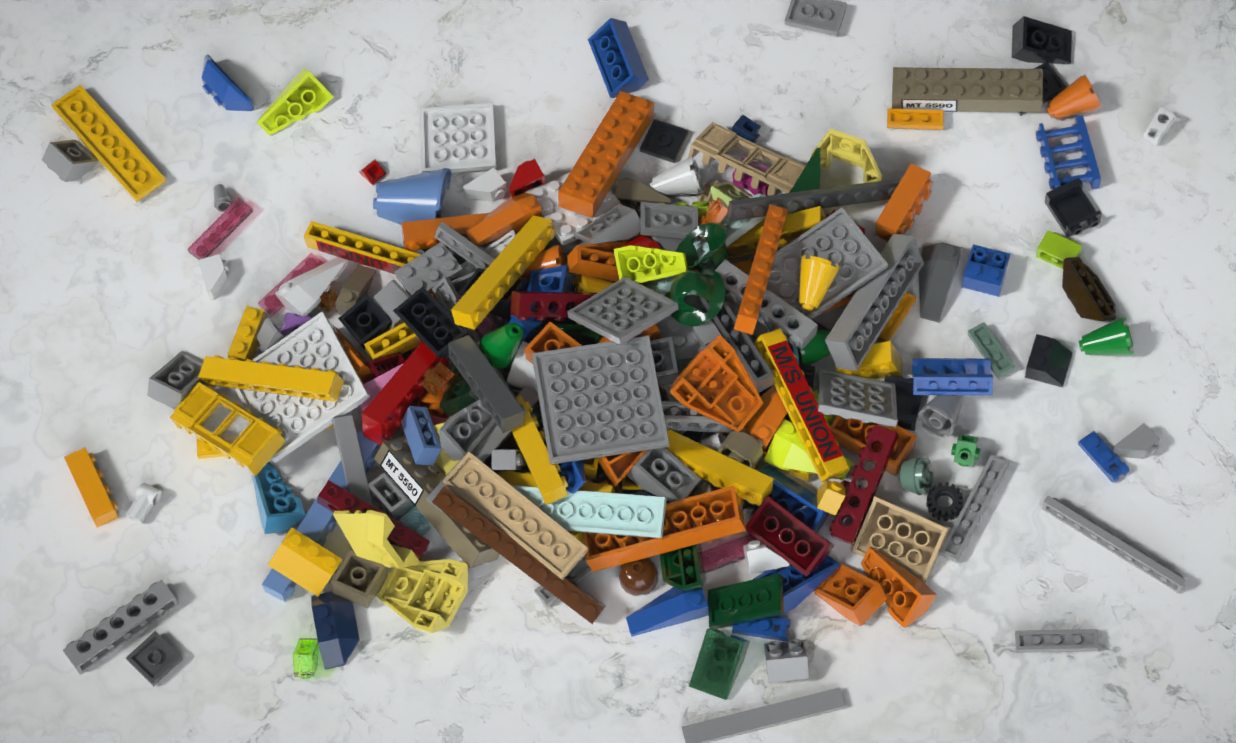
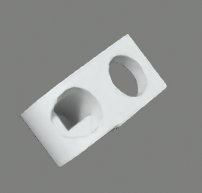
(1159, 126)

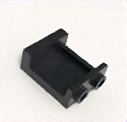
(1072, 208)
(907, 403)

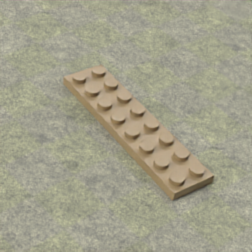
(516, 515)

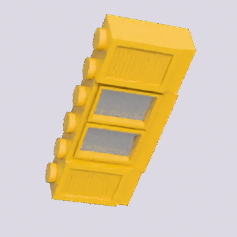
(228, 428)

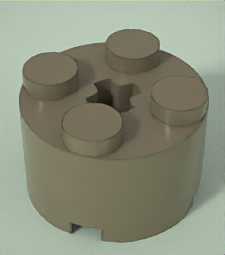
(742, 448)

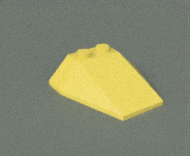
(849, 150)
(426, 593)

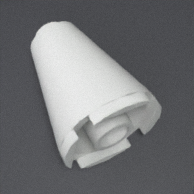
(679, 179)

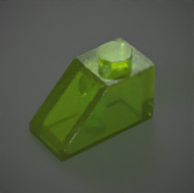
(305, 658)

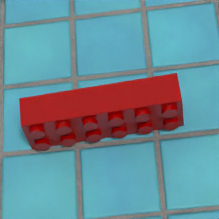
(403, 390)

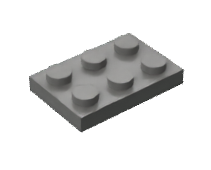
(816, 15)
(667, 220)
(428, 269)

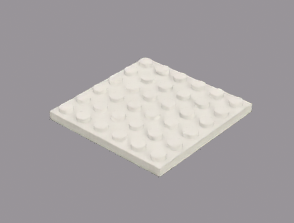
(298, 417)

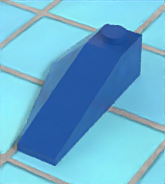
(797, 585)
(668, 610)

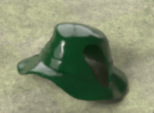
(716, 236)
(701, 283)

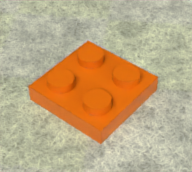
(716, 212)

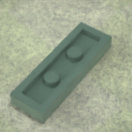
(991, 349)

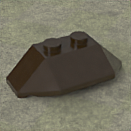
(1086, 291)

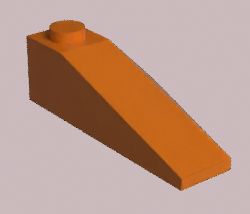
(767, 418)

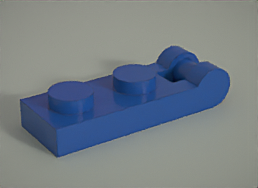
(1103, 456)
(764, 628)

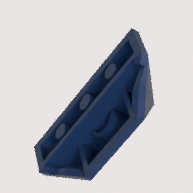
(334, 628)

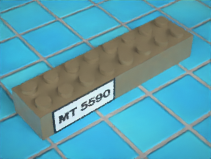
(968, 89)
(417, 483)

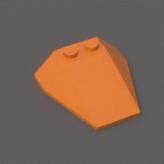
(718, 386)

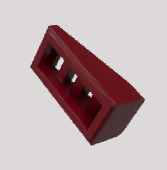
(390, 360)

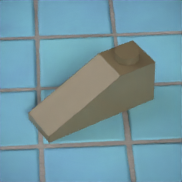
(633, 192)
(354, 288)

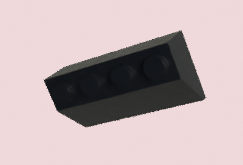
(430, 322)

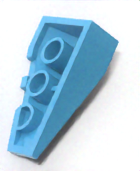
(276, 502)

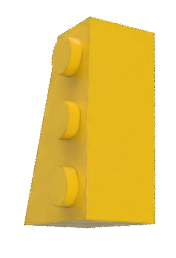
(880, 361)

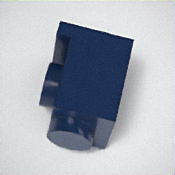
(747, 129)

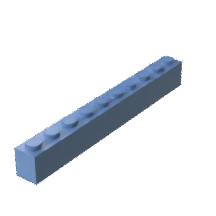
(319, 520)

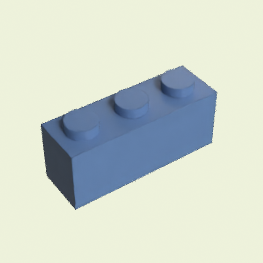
(421, 435)

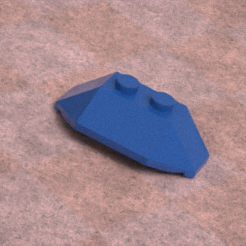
(223, 88)

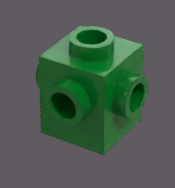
(965, 450)

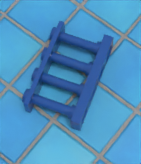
(1083, 144)
(952, 376)

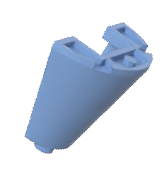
(412, 196)

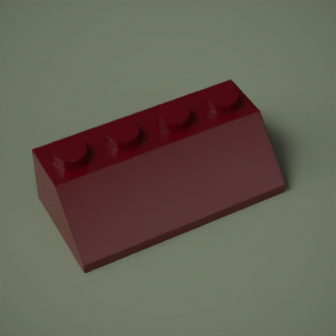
(789, 536)

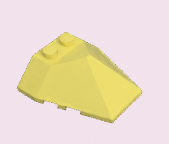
(369, 535)

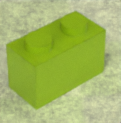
(1056, 248)

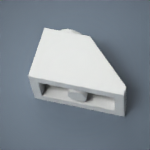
(486, 187)
(214, 274)
(762, 558)

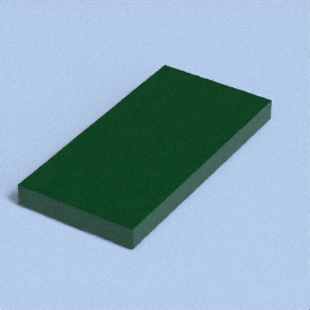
(746, 601)

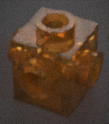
(437, 379)

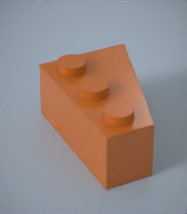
(595, 260)
(619, 465)

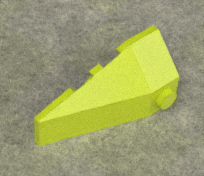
(295, 102)
(648, 264)
(789, 452)

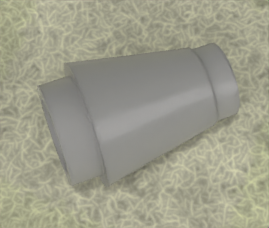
(221, 198)

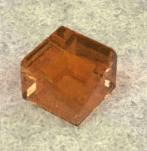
(328, 300)

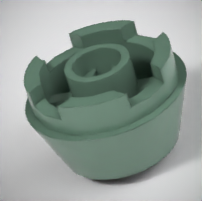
(916, 475)

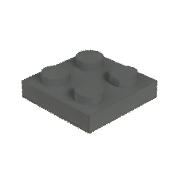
(154, 658)

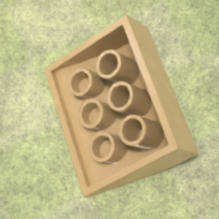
(902, 536)

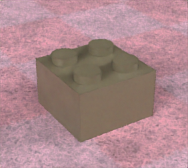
(359, 579)

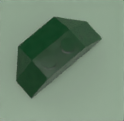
(683, 568)

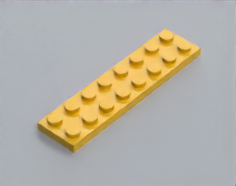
(108, 143)

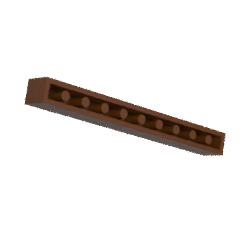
(478, 524)

